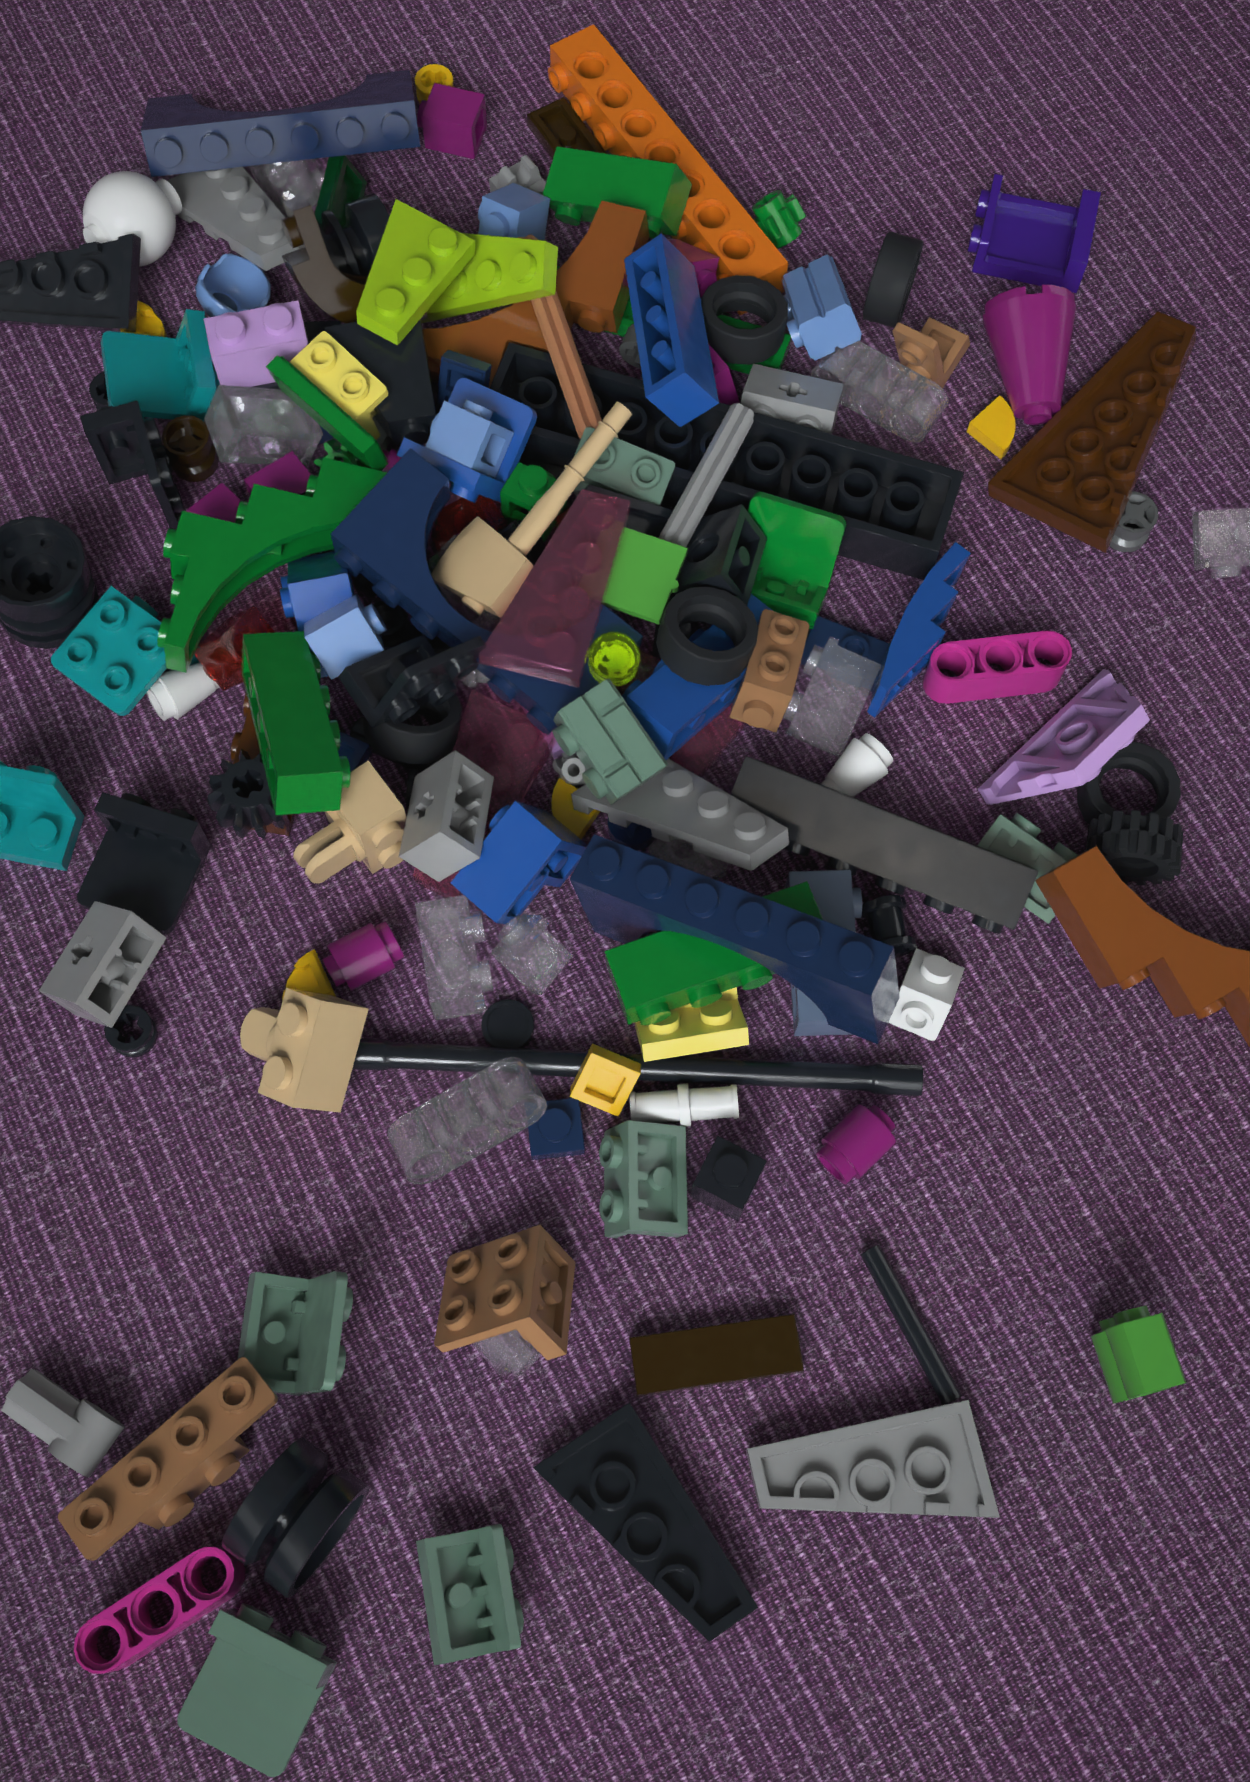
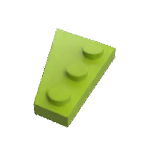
(410, 271)

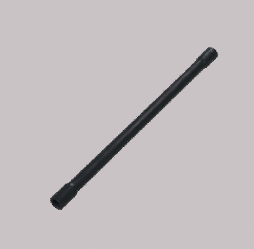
(874, 1078)

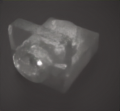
(531, 952)

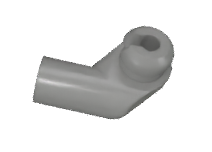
(569, 769)

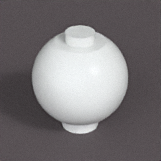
(132, 205)

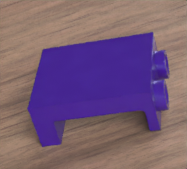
(1033, 238)

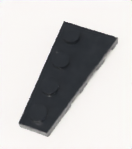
(74, 287)
(642, 1510)

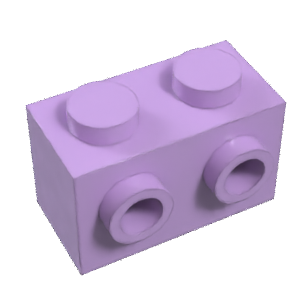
(250, 339)

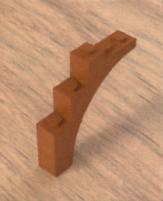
(589, 287)
(1130, 941)

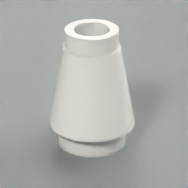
(179, 691)
(859, 766)

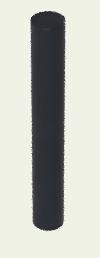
(911, 1325)

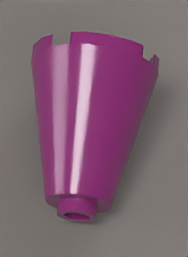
(1032, 347)

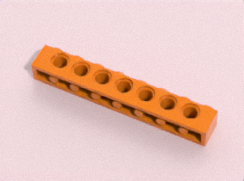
(635, 125)

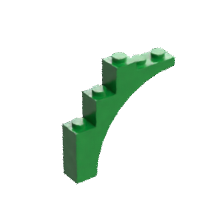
(220, 558)

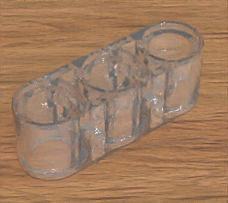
(884, 390)
(466, 1120)

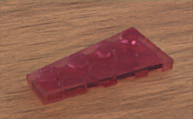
(561, 600)

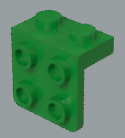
(796, 556)

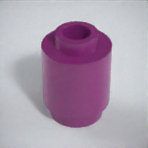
(362, 955)
(857, 1143)

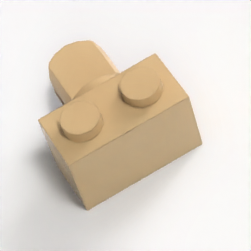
(364, 829)
(305, 1048)

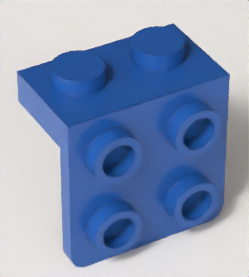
(506, 413)

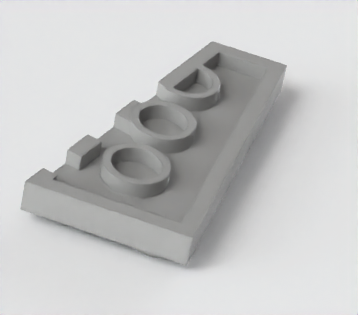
(237, 210)
(694, 810)
(887, 1466)

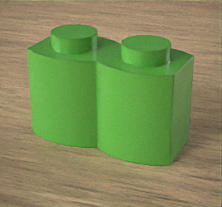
(1137, 1354)

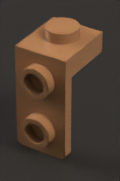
(932, 351)
(771, 671)

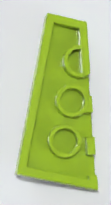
(499, 275)

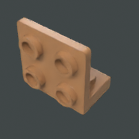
(505, 1287)

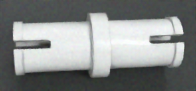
(685, 1104)

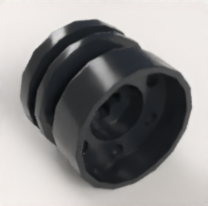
(356, 245)
(43, 581)

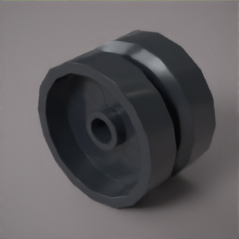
(294, 1516)

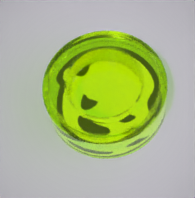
(614, 657)

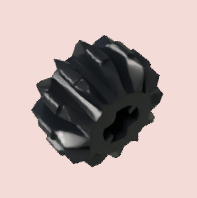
(229, 797)

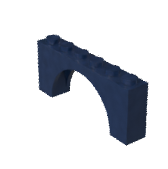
(195, 138)
(388, 545)
(834, 967)

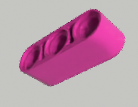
(1012, 652)
(132, 1617)

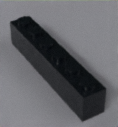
(889, 846)

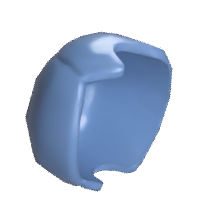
(232, 286)

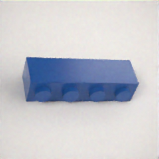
(670, 331)
(678, 709)

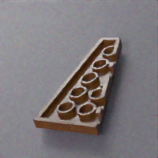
(1095, 446)

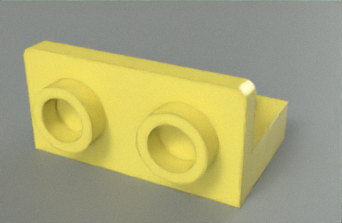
(342, 379)
(695, 1029)

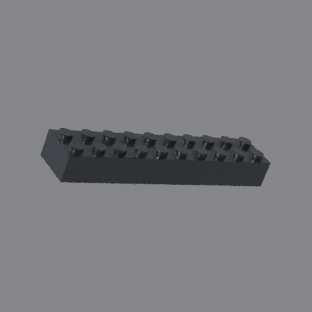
(890, 501)

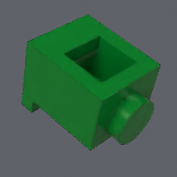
(523, 490)

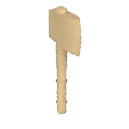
(489, 568)

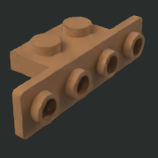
(172, 1464)

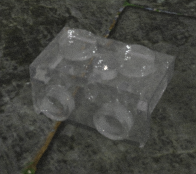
(1221, 541)
(832, 697)

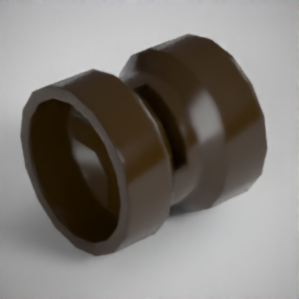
(190, 448)

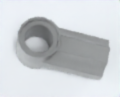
(73, 1429)

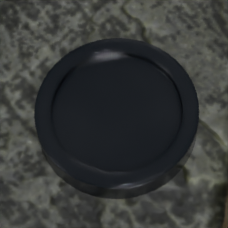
(507, 1024)

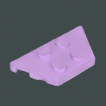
(1071, 743)

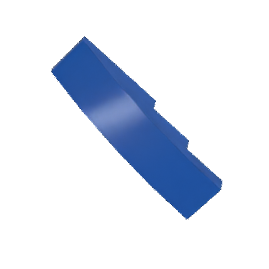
(918, 629)

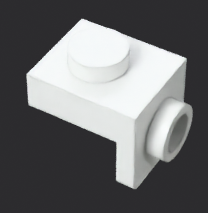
(926, 994)

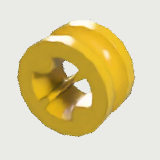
(428, 76)

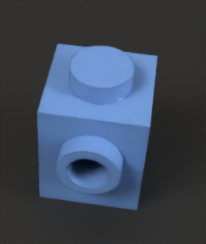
(513, 213)
(469, 437)
(345, 635)

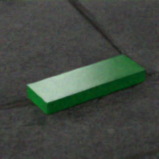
(327, 414)

